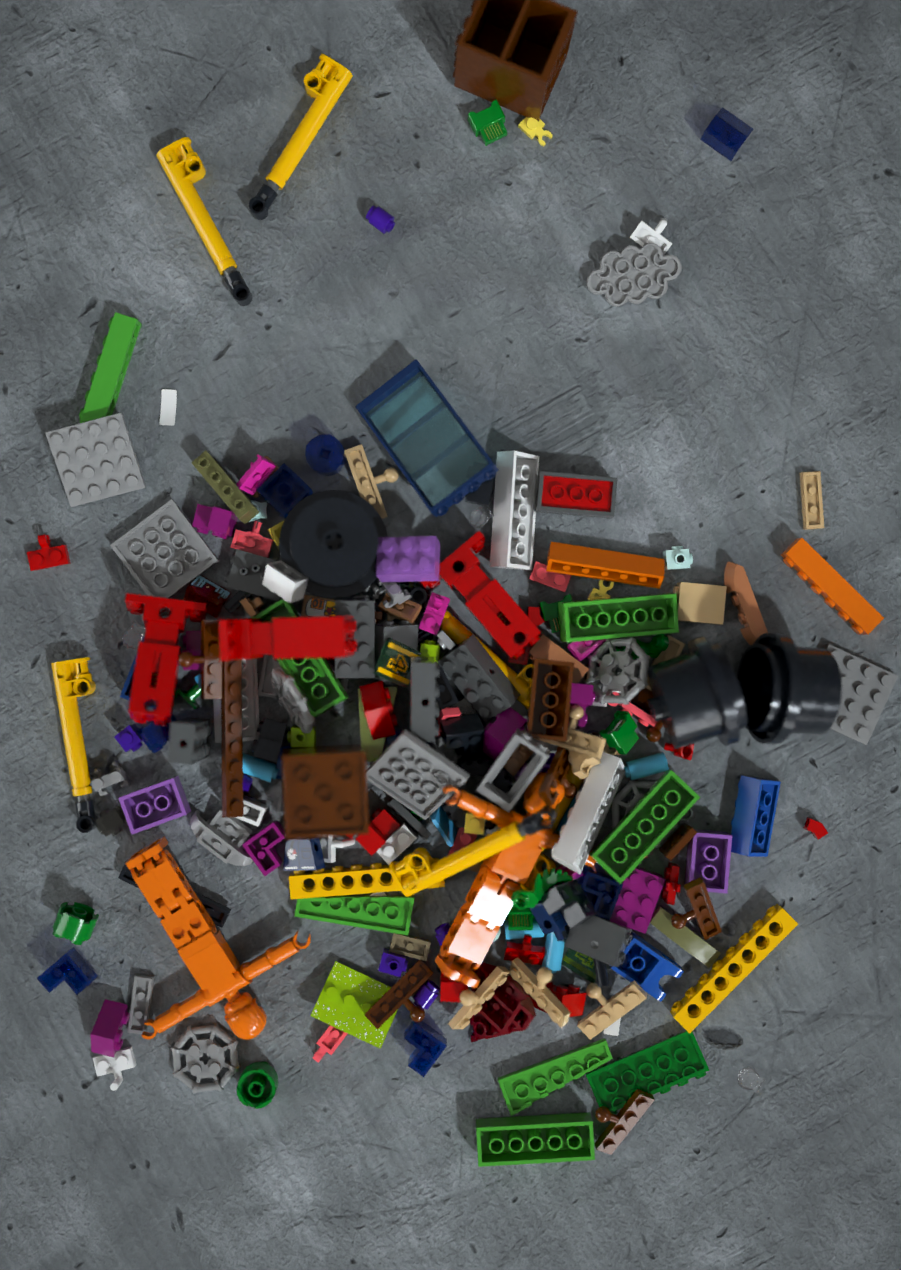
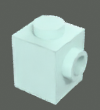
(677, 558)

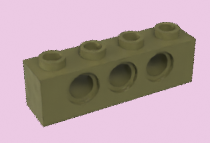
(225, 487)

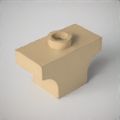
(582, 763)

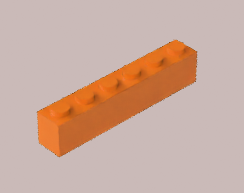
(605, 565)
(832, 586)

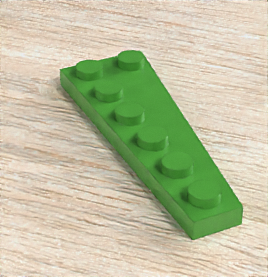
(369, 912)
(538, 1080)

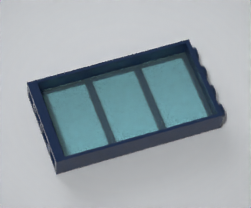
(426, 439)

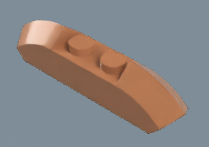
(743, 597)

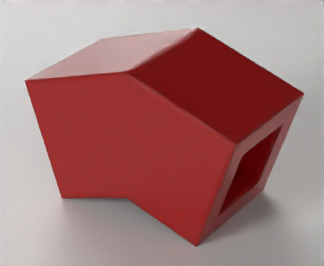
(534, 615)
(816, 827)

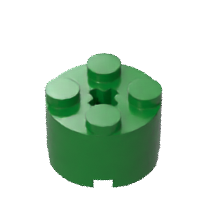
(75, 922)
(252, 1094)

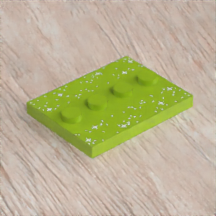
(346, 1000)

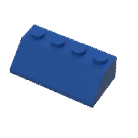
(754, 816)

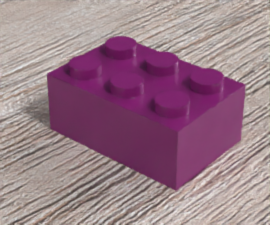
(638, 899)

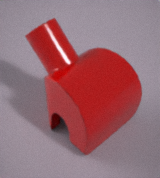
(683, 752)

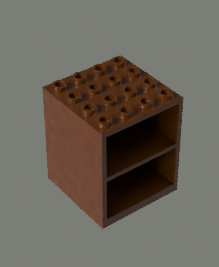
(513, 52)
(325, 791)

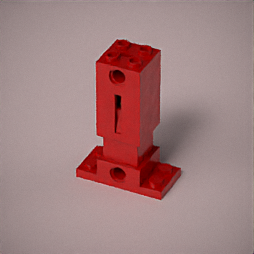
(486, 599)
(287, 637)
(158, 655)

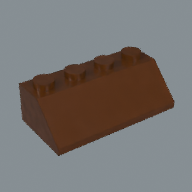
(550, 699)

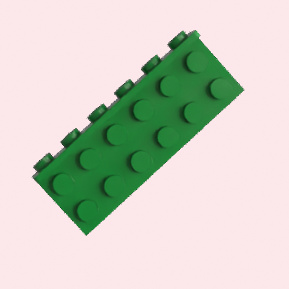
(649, 1069)

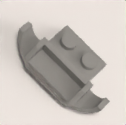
(222, 837)

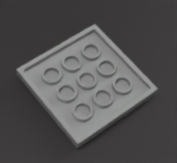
(96, 459)
(164, 552)
(863, 695)
(415, 774)

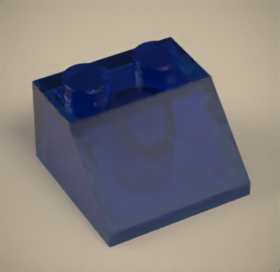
(726, 134)

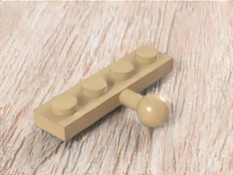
(366, 481)
(577, 740)
(538, 991)
(473, 1001)
(610, 1009)

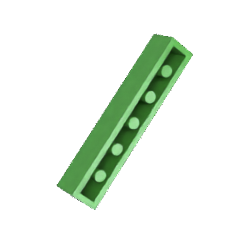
(111, 367)

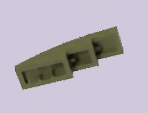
(685, 938)

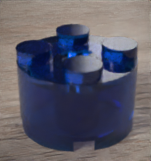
(315, 451)
(155, 736)

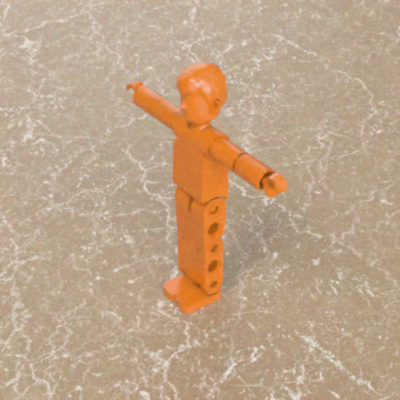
(495, 883)
(202, 947)

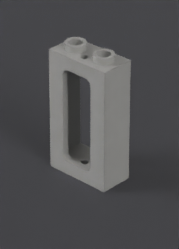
(508, 799)

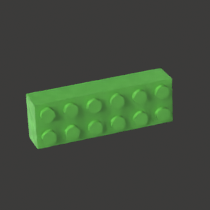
(618, 617)
(311, 675)
(644, 826)
(535, 1139)

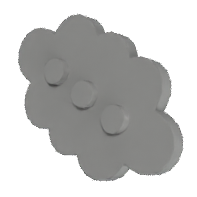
(633, 274)

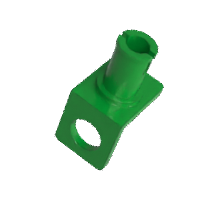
(190, 695)

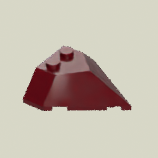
(505, 1012)

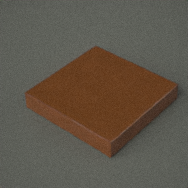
(677, 841)

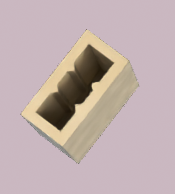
(700, 602)

